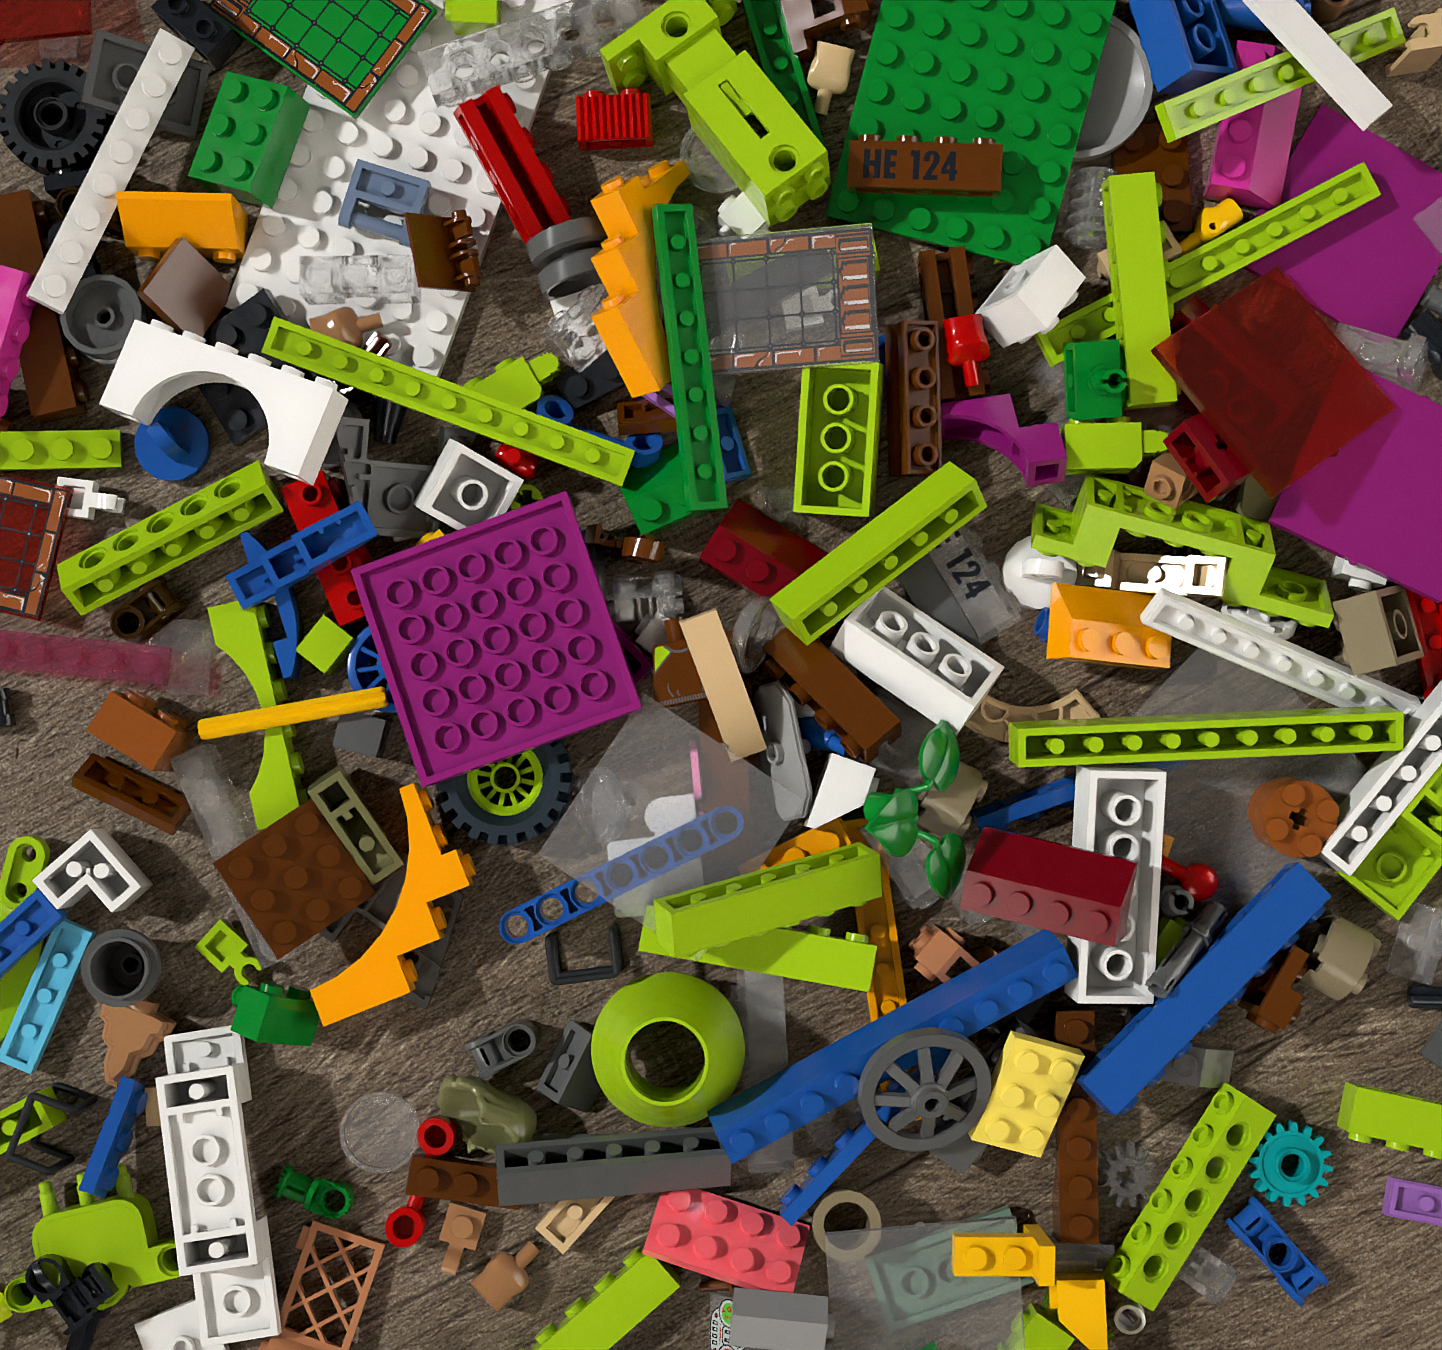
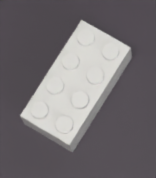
(916, 658)

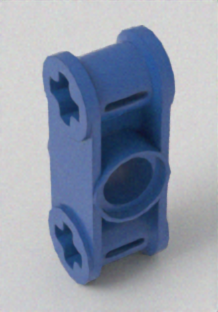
(1293, 1270)

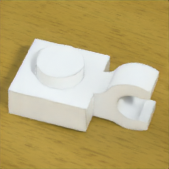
(87, 499)

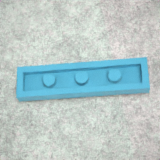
(45, 996)

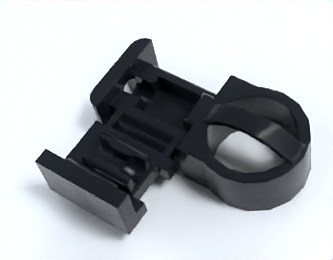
(71, 1299)

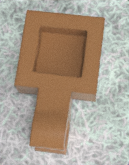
(461, 1230)

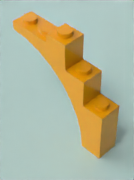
(626, 266)
(430, 874)

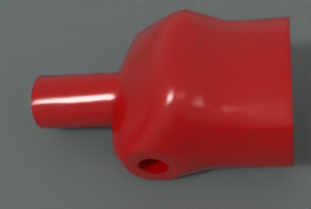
(966, 345)
(518, 462)

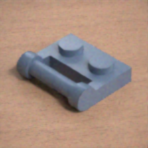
(385, 190)

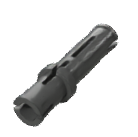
(1194, 938)

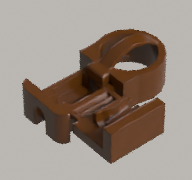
(631, 549)

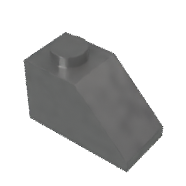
(1201, 1067)

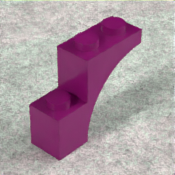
(993, 422)

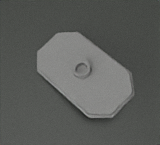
(786, 750)

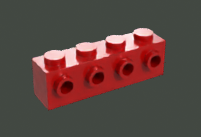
(310, 505)

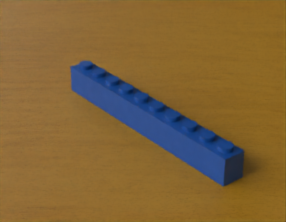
(834, 1072)

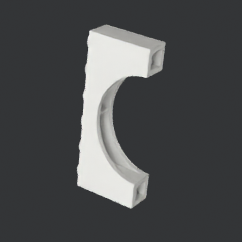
(161, 364)

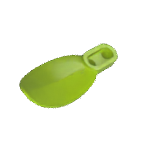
(19, 869)

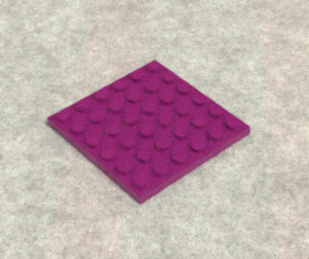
(496, 639)

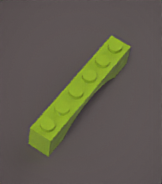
(246, 641)

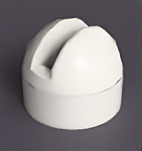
(1125, 1322)

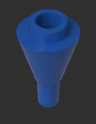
(819, 737)

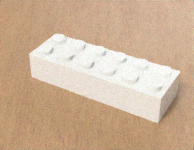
(1120, 816)

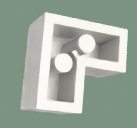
(93, 864)

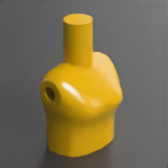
(1211, 224)

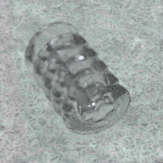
(1087, 209)

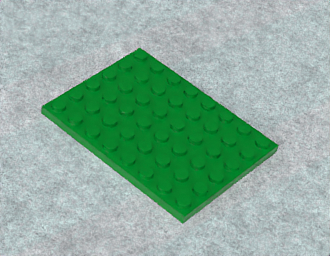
(978, 73)

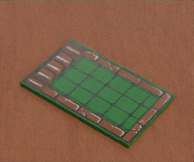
(331, 44)

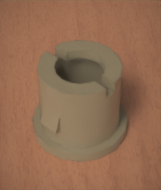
(838, 1195)

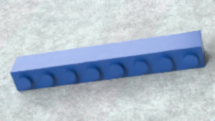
(1211, 981)

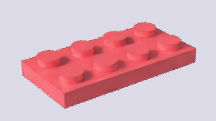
(726, 1240)

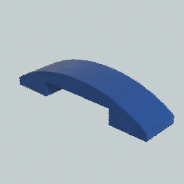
(290, 612)

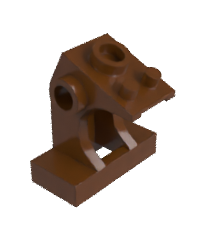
(806, 26)

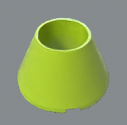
(676, 999)

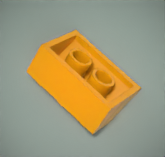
(208, 221)
(1104, 628)

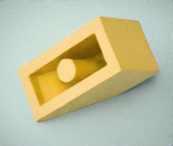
(1081, 1307)

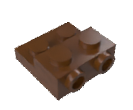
(1270, 998)

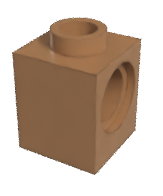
(1168, 482)

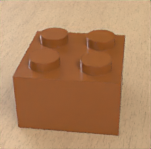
(140, 730)

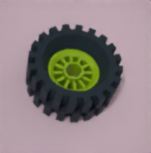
(522, 820)

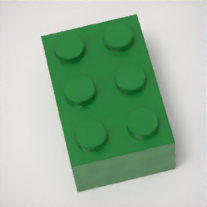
(249, 139)

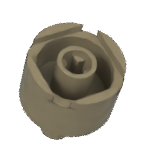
(949, 809)
(1338, 956)

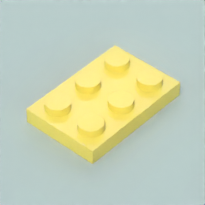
(1027, 1093)

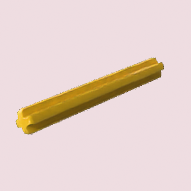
(292, 713)

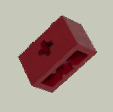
(1205, 458)

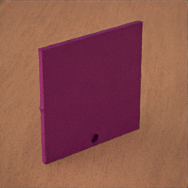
(1374, 259)
(1379, 497)

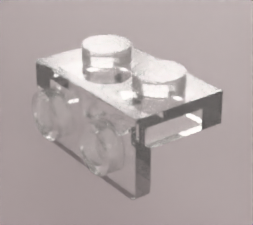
(575, 331)

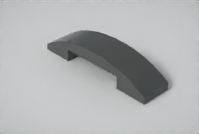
(933, 597)

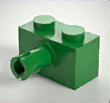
(1094, 379)
(275, 1014)

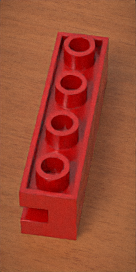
(511, 163)

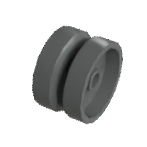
(565, 256)
(102, 317)

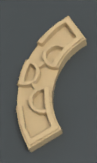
(993, 716)

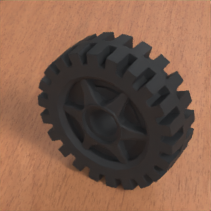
(32, 105)

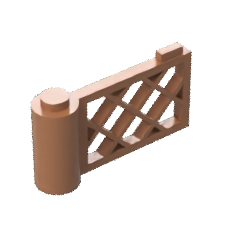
(299, 1340)

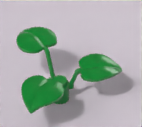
(894, 815)

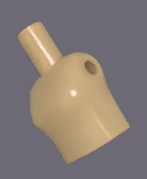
(829, 73)

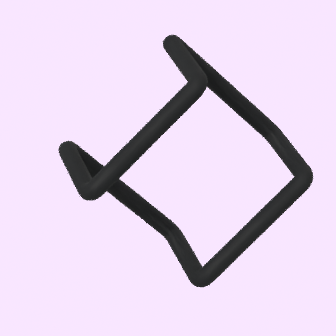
(558, 977)
(89, 1100)

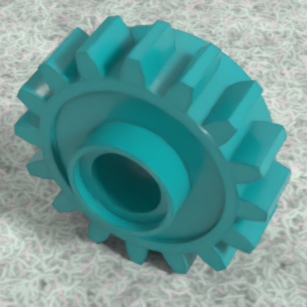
(1304, 1173)

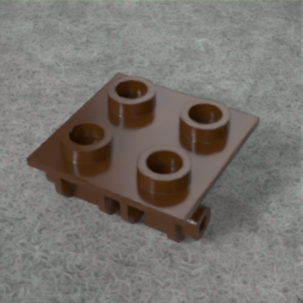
(442, 251)

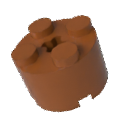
(1313, 821)

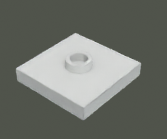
(173, 1330)

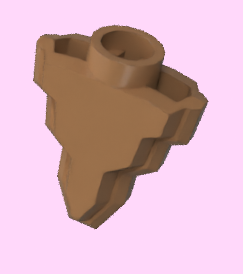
(132, 1035)

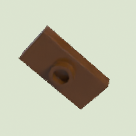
(643, 418)

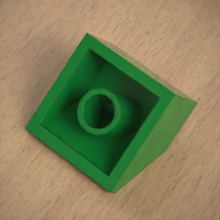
(657, 494)

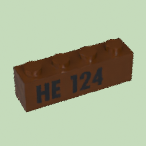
(925, 167)

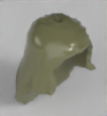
(485, 1113)

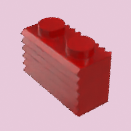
(614, 120)

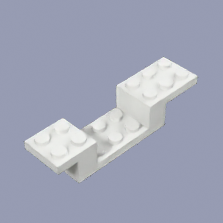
(212, 1186)

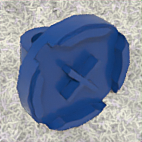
(173, 445)

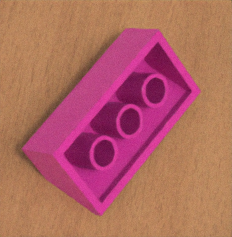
(1255, 144)

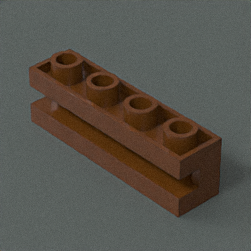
(948, 295)
(913, 398)
(832, 693)

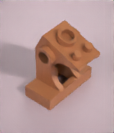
(940, 950)

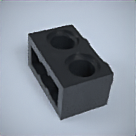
(199, 28)

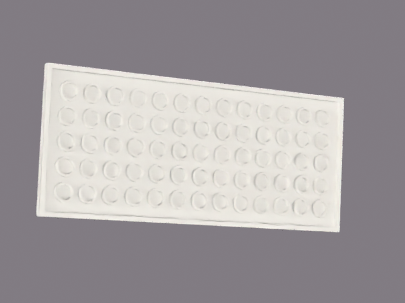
(405, 134)

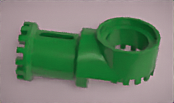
(312, 1192)

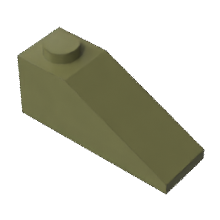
(355, 824)

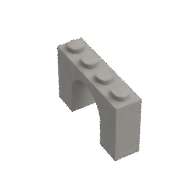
(780, 1320)

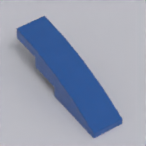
(302, 555)

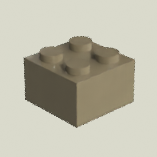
(1377, 630)

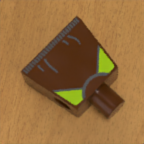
(674, 670)

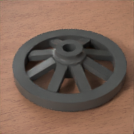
(926, 1093)

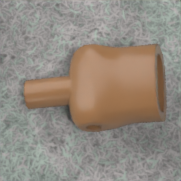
(345, 325)
(504, 1276)

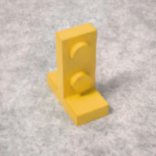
(1005, 1254)

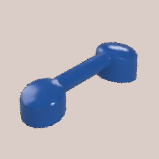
(646, 446)

